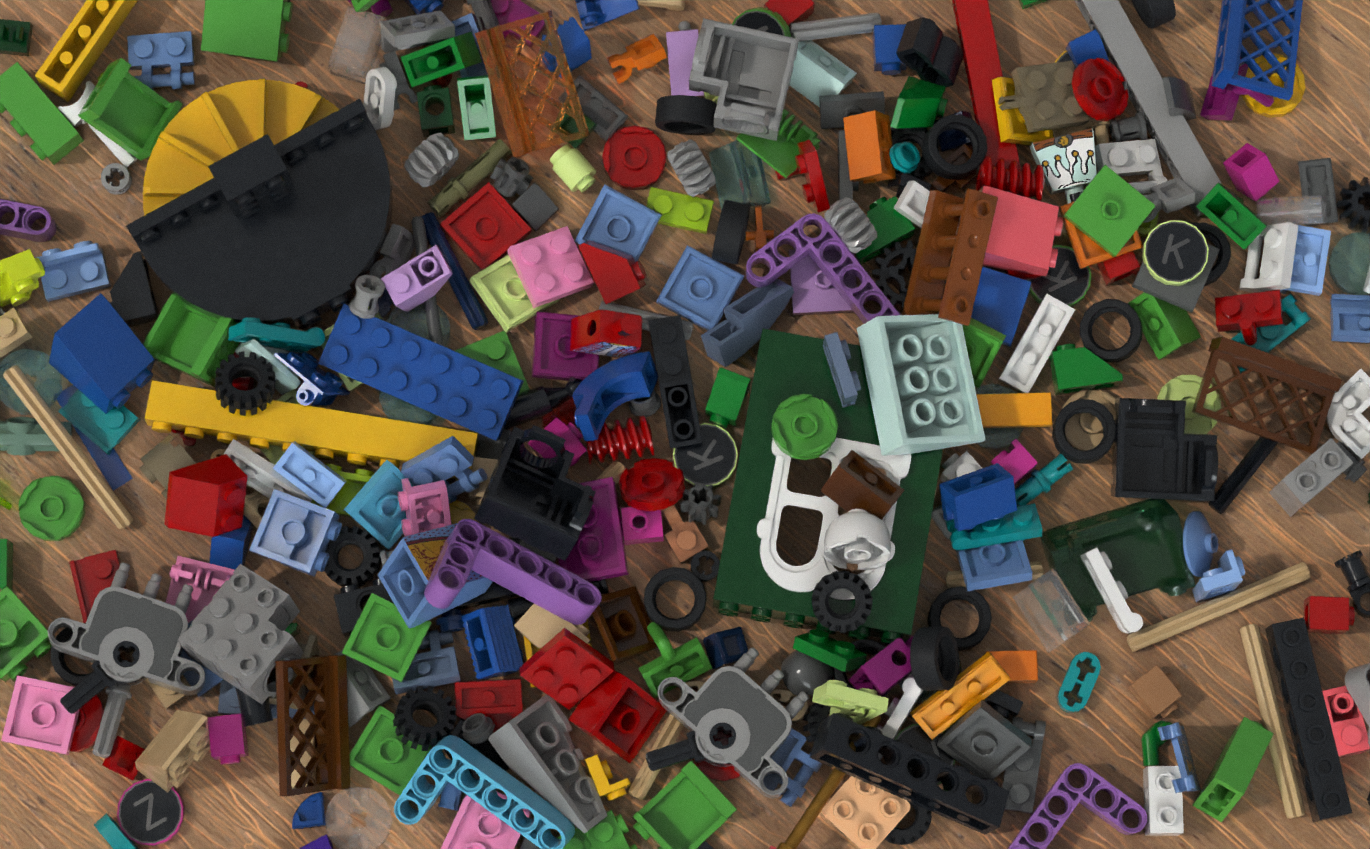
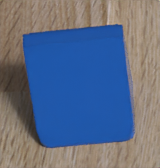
(1086, 47)

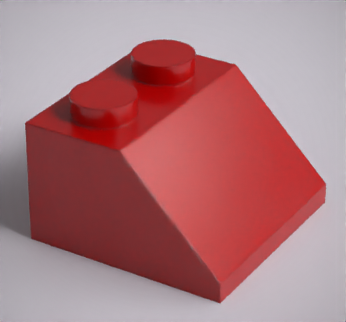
(206, 497)
(618, 715)

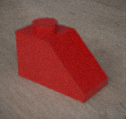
(612, 270)

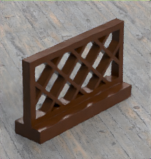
(1275, 368)
(327, 724)

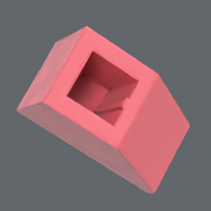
(1345, 722)

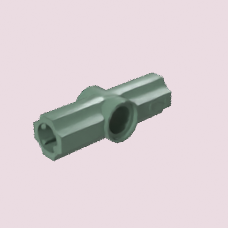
(26, 436)

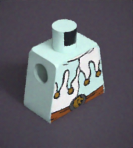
(1067, 162)

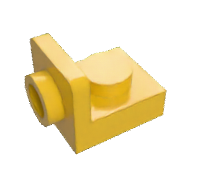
(601, 774)

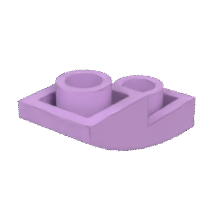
(681, 51)

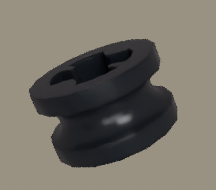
(714, 568)

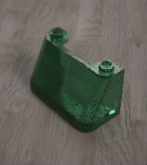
(1139, 540)

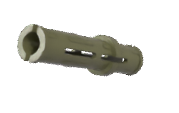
(474, 174)

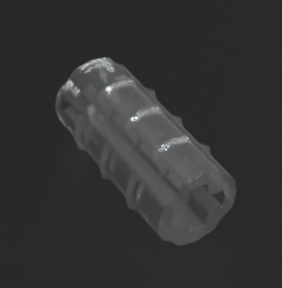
(1297, 210)

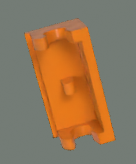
(868, 147)

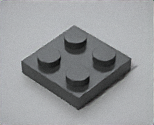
(984, 741)

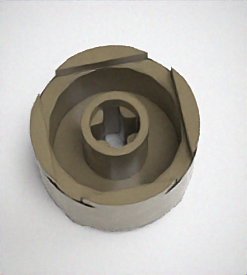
(162, 460)

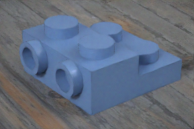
(296, 533)

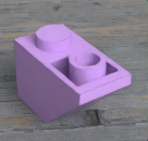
(417, 279)

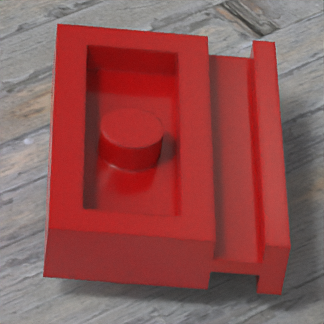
(92, 576)

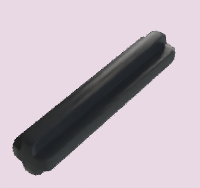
(1242, 474)

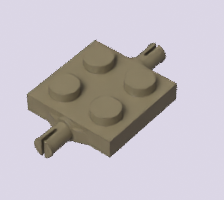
(1045, 97)

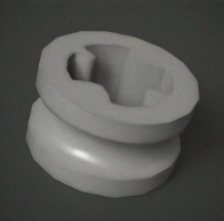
(125, 183)

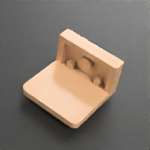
(864, 812)

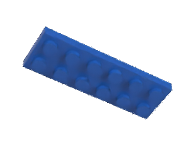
(421, 372)

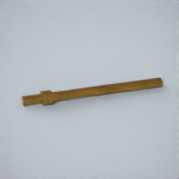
(819, 801)

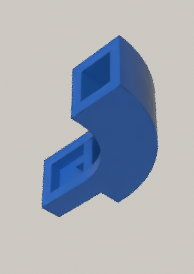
(611, 386)

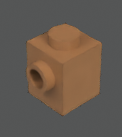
(1156, 692)

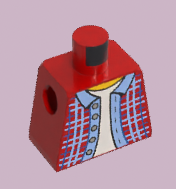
(614, 336)

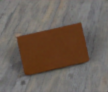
(861, 486)

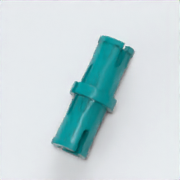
(1042, 480)

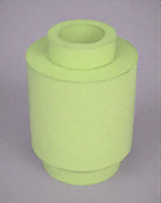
(573, 168)

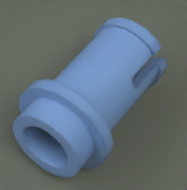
(450, 797)

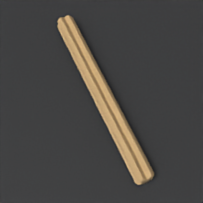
(68, 447)
(1218, 607)
(1272, 721)

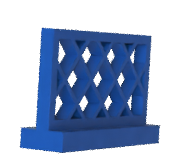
(1230, 46)

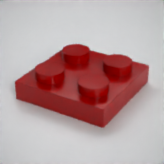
(485, 227)
(566, 668)

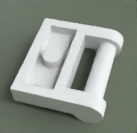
(1130, 159)
(1276, 259)

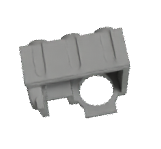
(748, 74)
(244, 633)

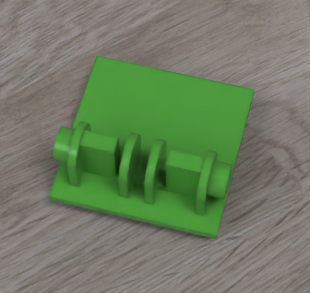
(781, 153)

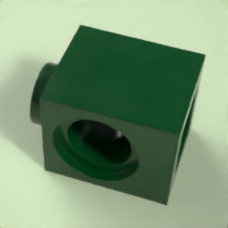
(439, 123)

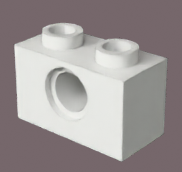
(1161, 802)

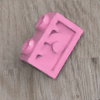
(424, 506)

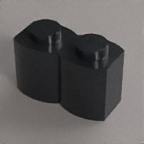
(930, 52)

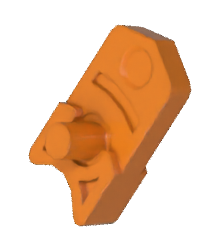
(759, 234)

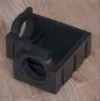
(1157, 457)
(533, 497)

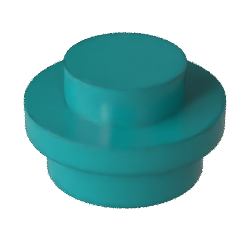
(904, 157)

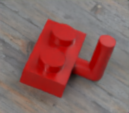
(809, 164)
(1248, 313)

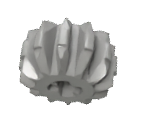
(431, 160)
(691, 168)
(851, 224)

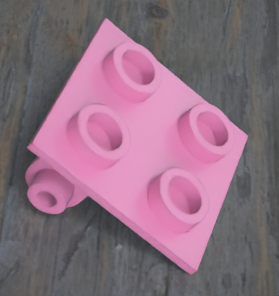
(204, 579)

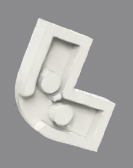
(1345, 415)

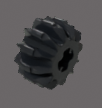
(1351, 205)

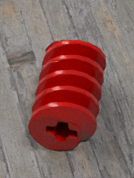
(1011, 179)
(622, 440)

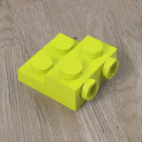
(19, 277)

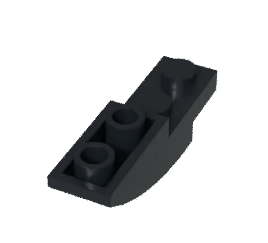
(675, 381)

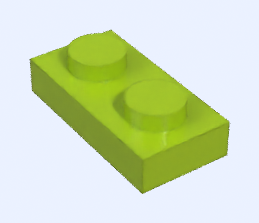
(681, 210)

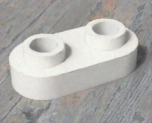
(380, 97)

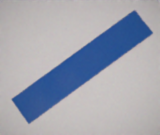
(109, 465)

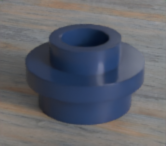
(451, 621)

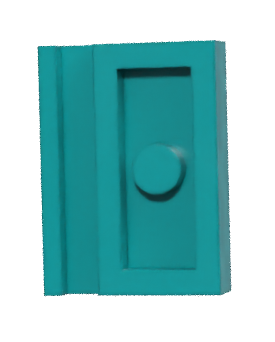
(101, 428)

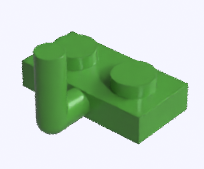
(682, 662)

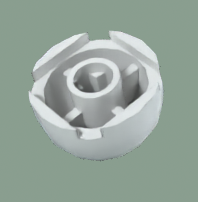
(857, 539)

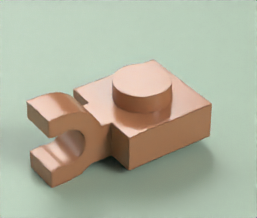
(683, 538)

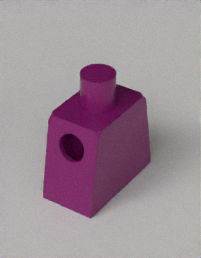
(881, 672)

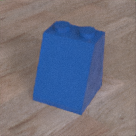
(101, 355)

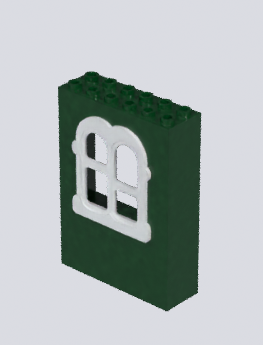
(750, 571)

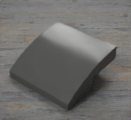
(1182, 296)

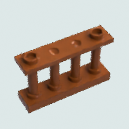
(935, 250)

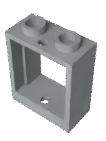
(1310, 477)

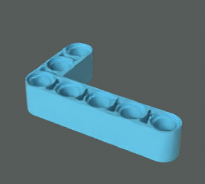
(483, 792)

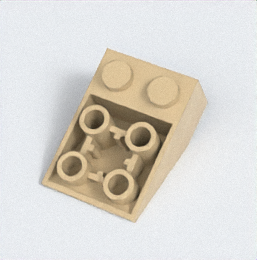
(174, 749)

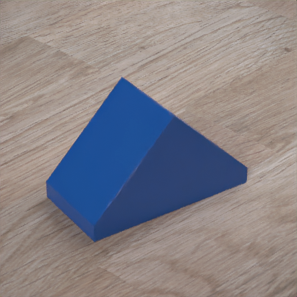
(231, 547)

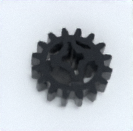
(893, 274)

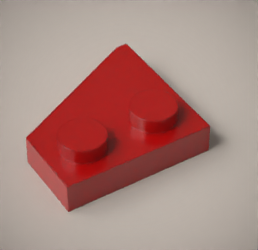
(494, 698)

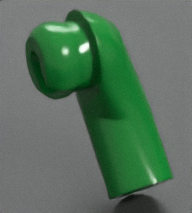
(1151, 743)

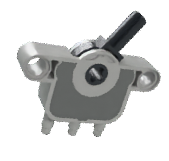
(129, 623)
(739, 708)

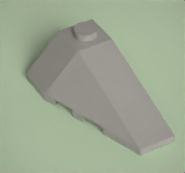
(544, 756)

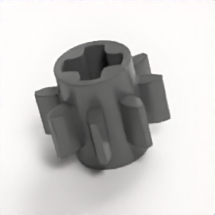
(511, 177)
(700, 503)

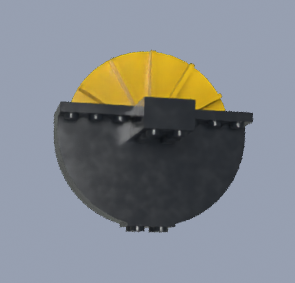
(265, 203)

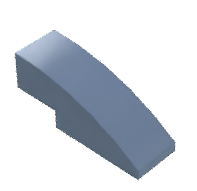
(745, 322)

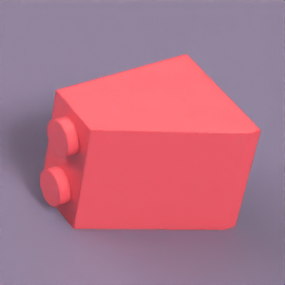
(1022, 234)

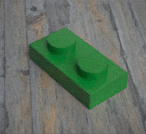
(835, 653)

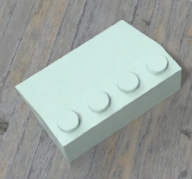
(920, 383)

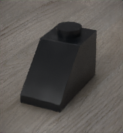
(134, 294)

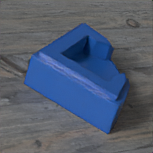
(310, 813)

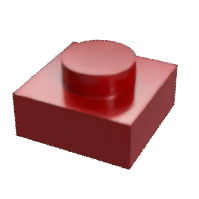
(123, 758)

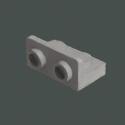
(415, 31)

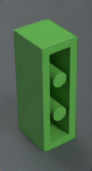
(36, 116)

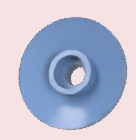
(1198, 543)

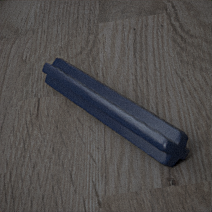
(458, 279)

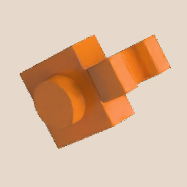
(641, 54)

